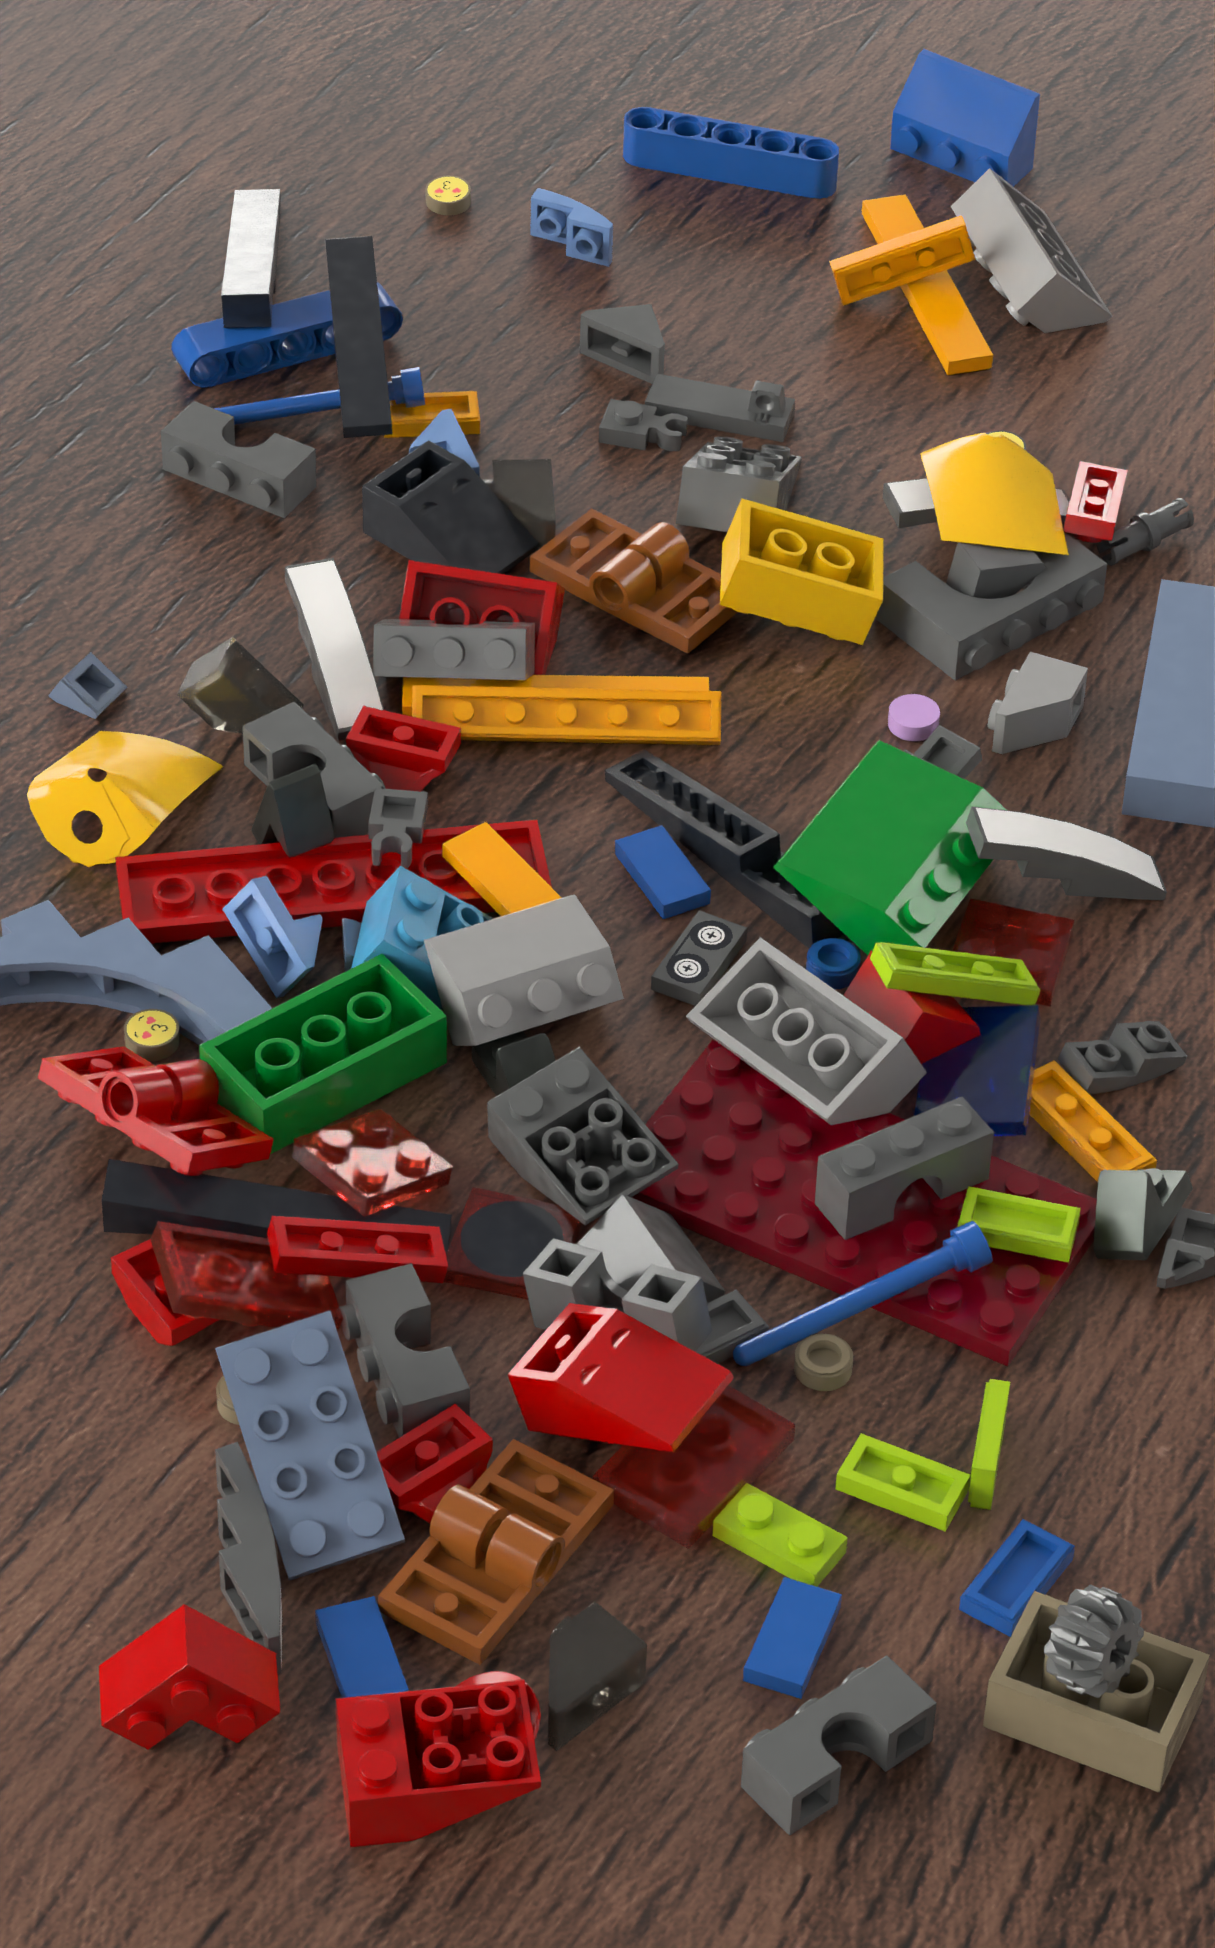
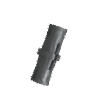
(1146, 531)

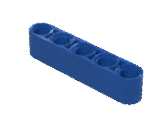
(730, 152)
(298, 334)

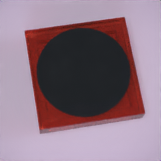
(502, 1238)

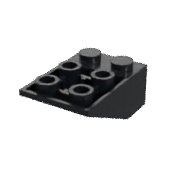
(443, 514)

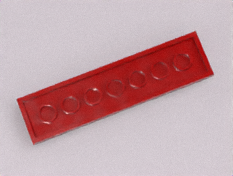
(185, 891)

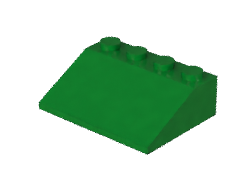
(890, 850)

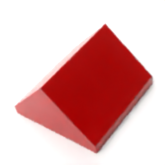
(925, 1021)

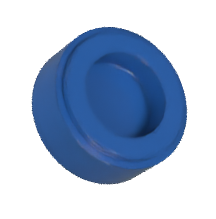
(834, 962)

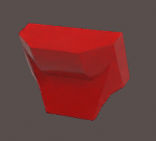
(402, 748)
(146, 1296)
(434, 1459)

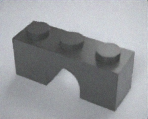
(267, 476)
(454, 651)
(294, 740)
(865, 1178)
(578, 1275)
(387, 1319)
(870, 1713)

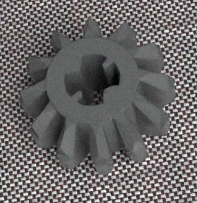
(1094, 1641)

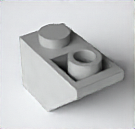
(1037, 704)

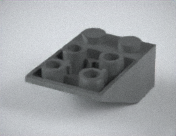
(726, 473)
(576, 1138)

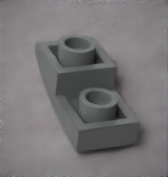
(1129, 1057)

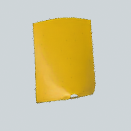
(994, 495)
(141, 788)

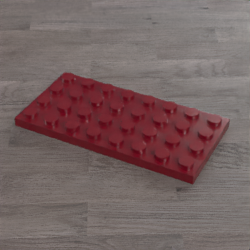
(751, 1185)

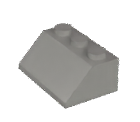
(521, 971)

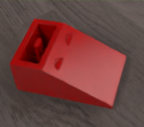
(614, 1381)
(432, 1758)

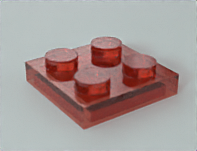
(1018, 934)
(371, 1162)

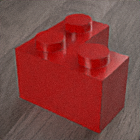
(184, 1673)

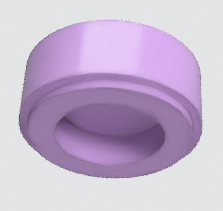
(913, 717)

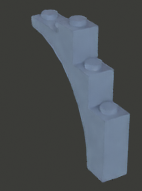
(123, 971)

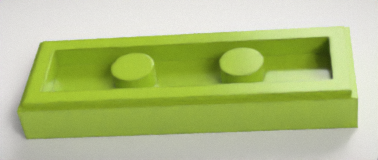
(954, 974)

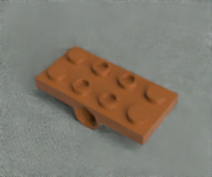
(636, 577)
(494, 1550)

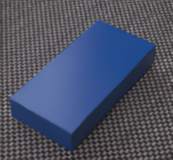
(662, 872)
(1023, 1564)
(792, 1637)
(359, 1649)

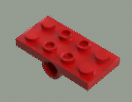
(158, 1106)

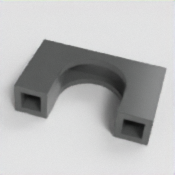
(968, 631)

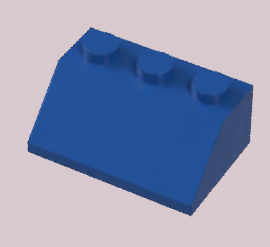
(965, 120)

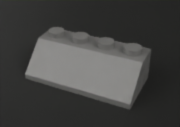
(1027, 258)
(807, 1037)

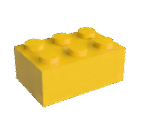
(802, 572)

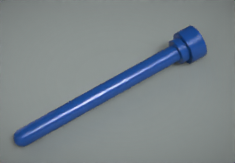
(403, 389)
(963, 1250)

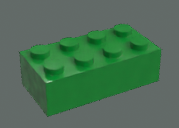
(328, 1051)

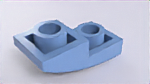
(569, 222)

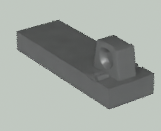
(752, 413)

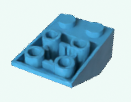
(402, 917)

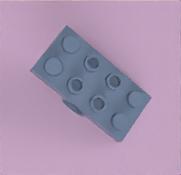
(310, 1445)

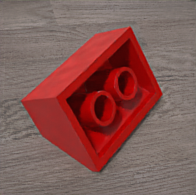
(474, 596)

